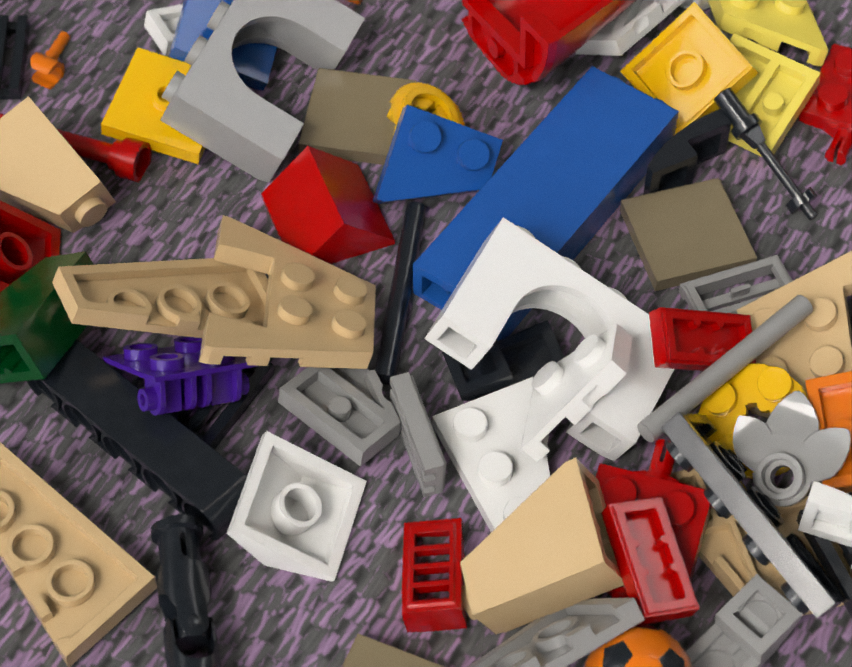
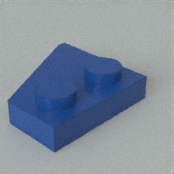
(435, 158)

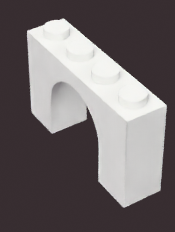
(522, 273)

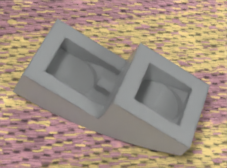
(746, 628)

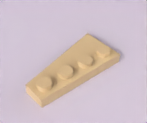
(161, 295)
(64, 563)

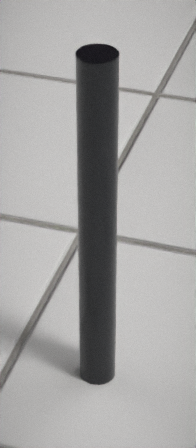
(400, 292)

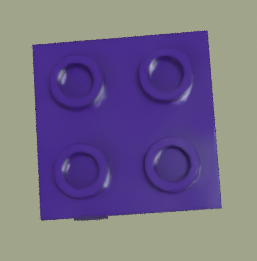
(178, 379)

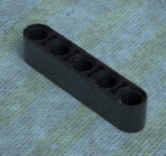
(157, 447)

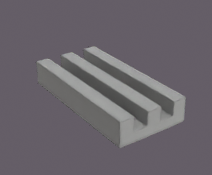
(692, 289)
(418, 435)

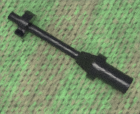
(748, 129)

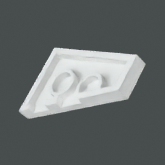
(487, 451)

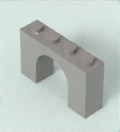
(220, 109)

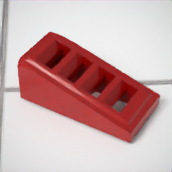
(433, 613)

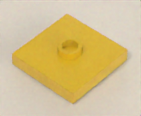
(689, 66)
(139, 107)

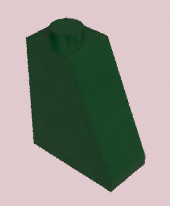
(35, 323)

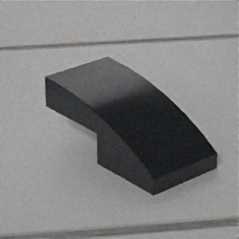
(677, 159)
(506, 362)

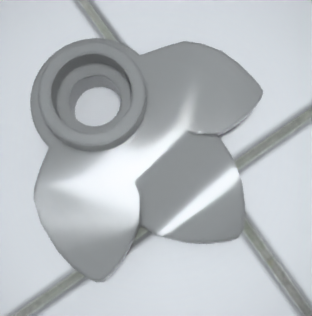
(793, 441)

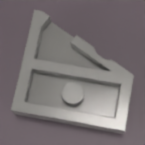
(343, 409)

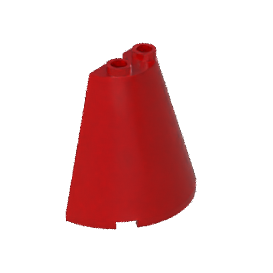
(535, 36)

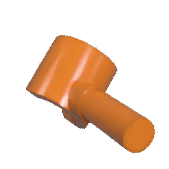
(48, 67)

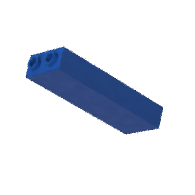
(556, 182)

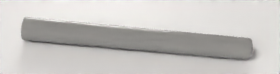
(726, 366)

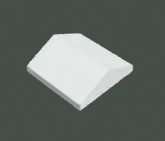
(296, 509)

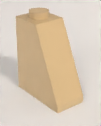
(45, 173)
(542, 554)

